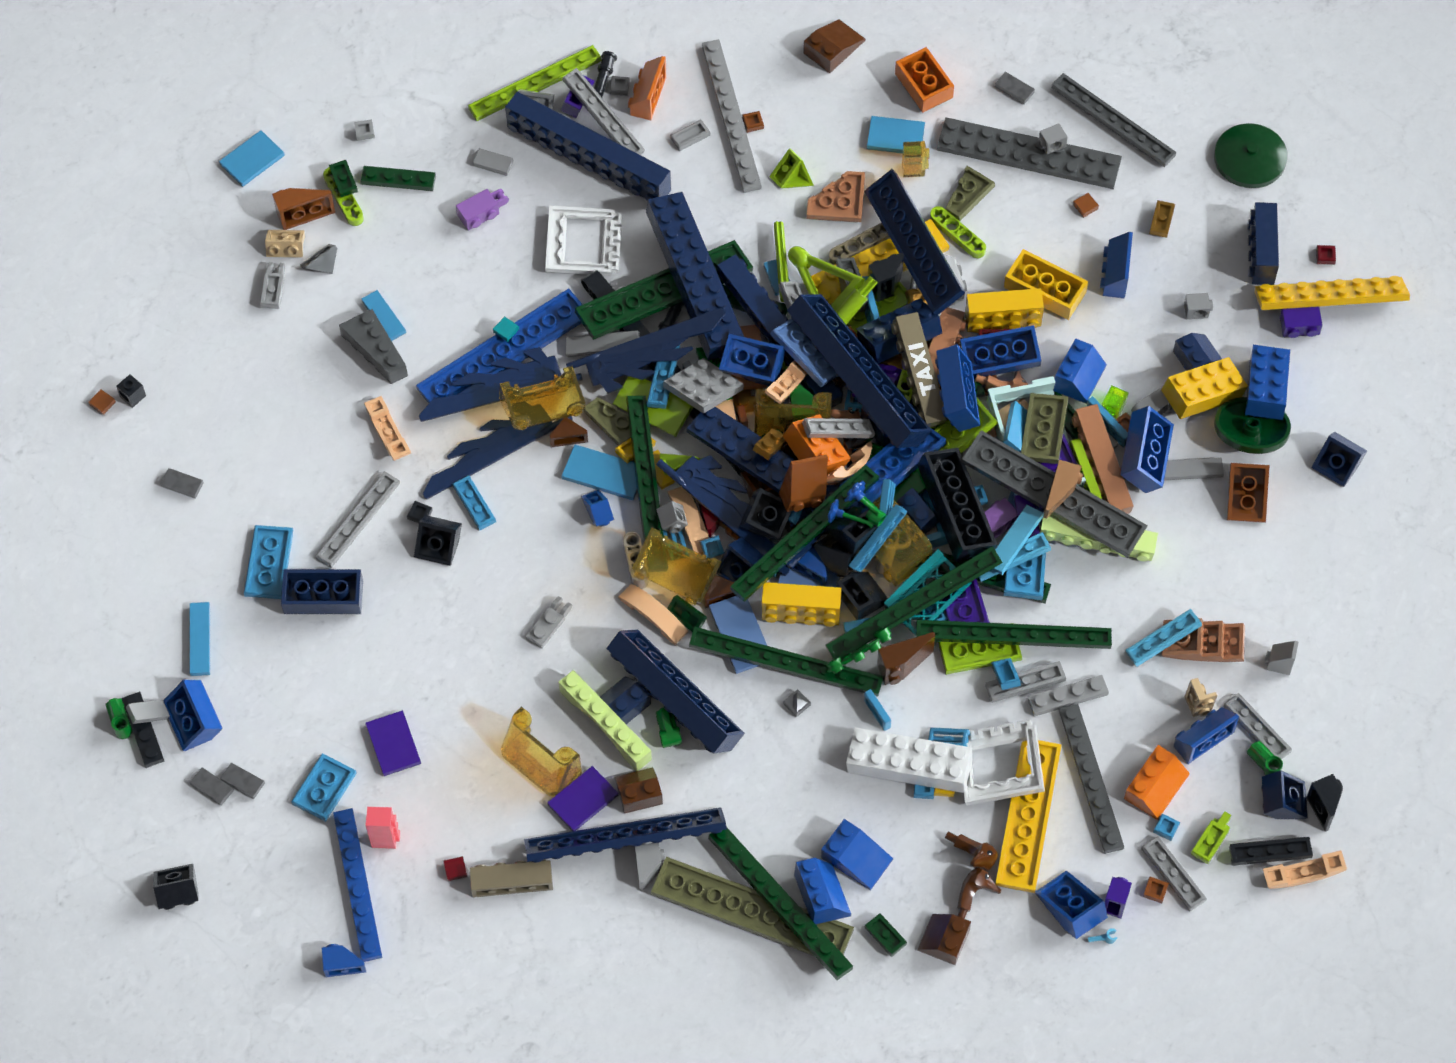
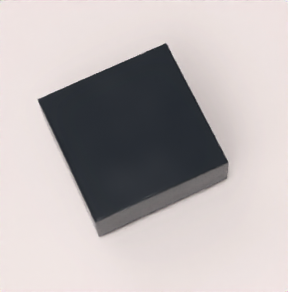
(418, 511)

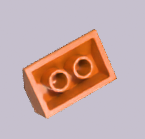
(648, 88)
(1157, 782)

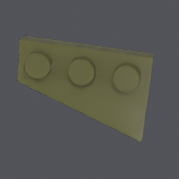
(969, 193)
(609, 419)

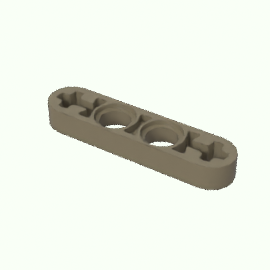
(859, 243)

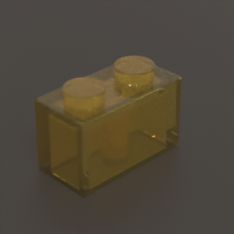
(915, 159)

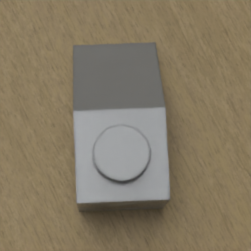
(1282, 657)
(648, 862)

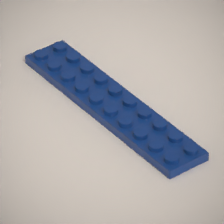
(534, 331)

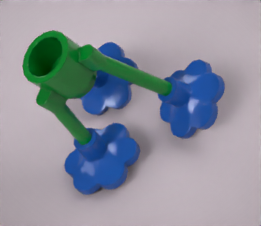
(874, 515)

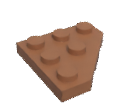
(839, 199)

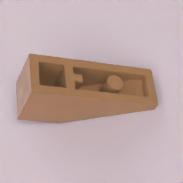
(1063, 485)

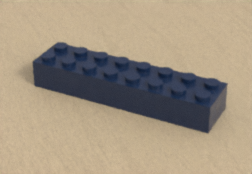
(675, 691)

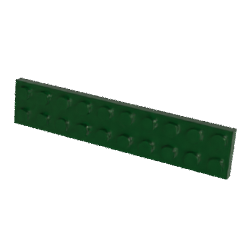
(643, 297)

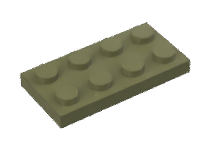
(1044, 427)

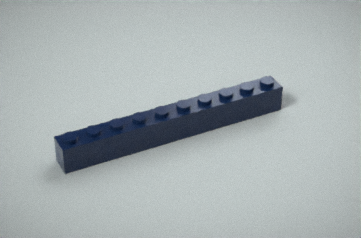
(765, 314)

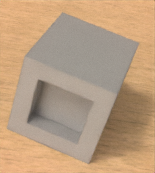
(1052, 139)
(1197, 306)
(672, 517)

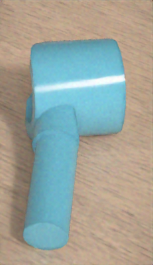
(1105, 937)

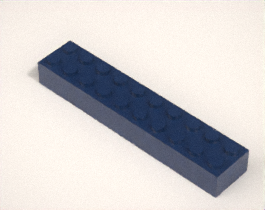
(587, 148)
(692, 268)
(859, 371)

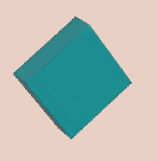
(505, 329)

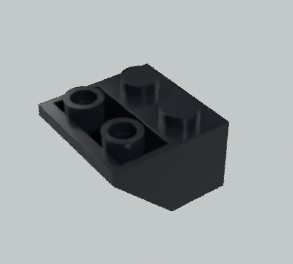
(887, 274)
(852, 533)
(861, 594)

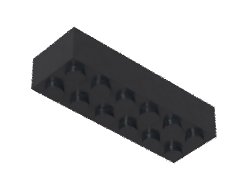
(956, 503)

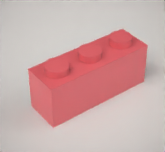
(382, 827)

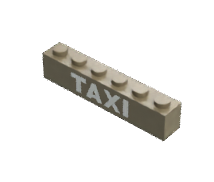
(919, 368)

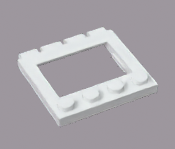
(557, 237)
(1012, 786)

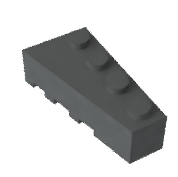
(373, 342)

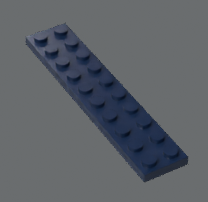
(915, 241)
(737, 444)
(625, 834)

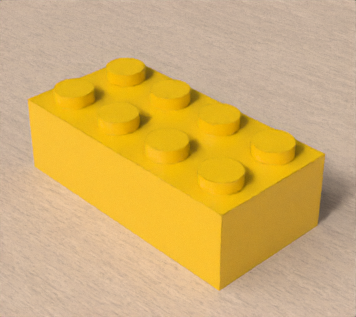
(1060, 288)
(1004, 309)
(1204, 387)
(801, 604)

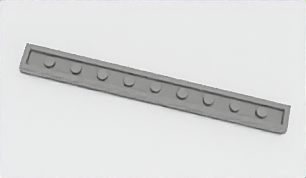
(731, 116)

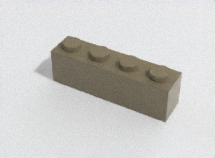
(511, 878)

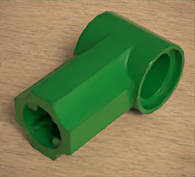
(118, 718)
(669, 732)
(1264, 758)

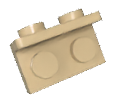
(284, 243)
(1198, 700)

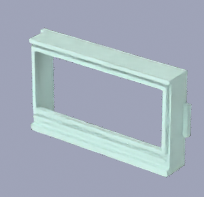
(1006, 394)

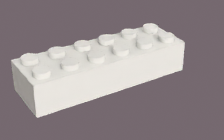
(909, 760)

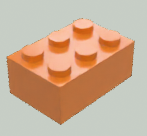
(924, 79)
(810, 447)

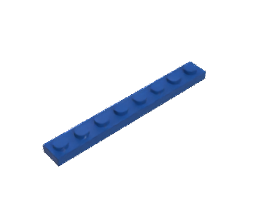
(357, 885)

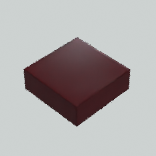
(1326, 254)
(455, 868)

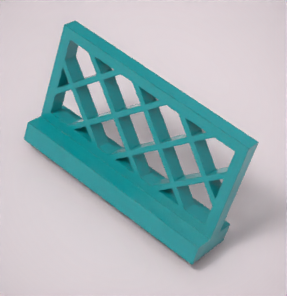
(917, 579)

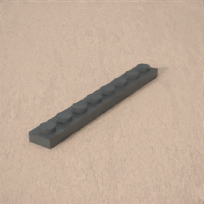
(1113, 120)
(1091, 779)

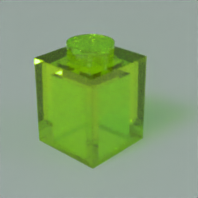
(1115, 401)

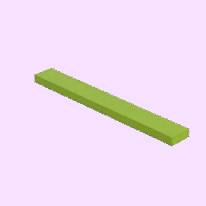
(535, 82)

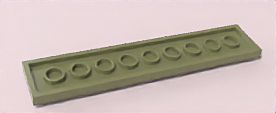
(735, 905)

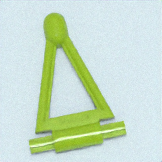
(853, 295)

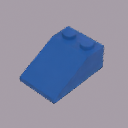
(752, 359)
(856, 854)
(1072, 904)

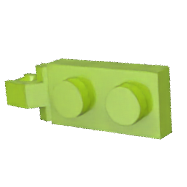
(1212, 838)

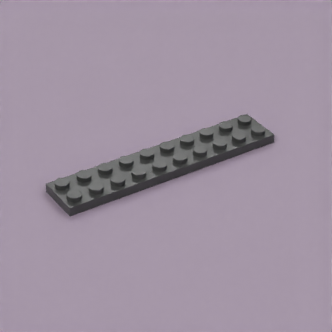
(1024, 153)
(1034, 484)

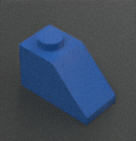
(598, 508)
(812, 566)
(340, 961)

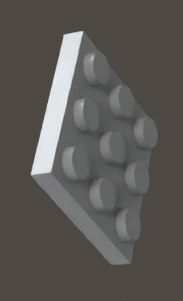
(703, 385)

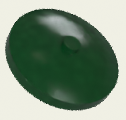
(1250, 155)
(1249, 432)

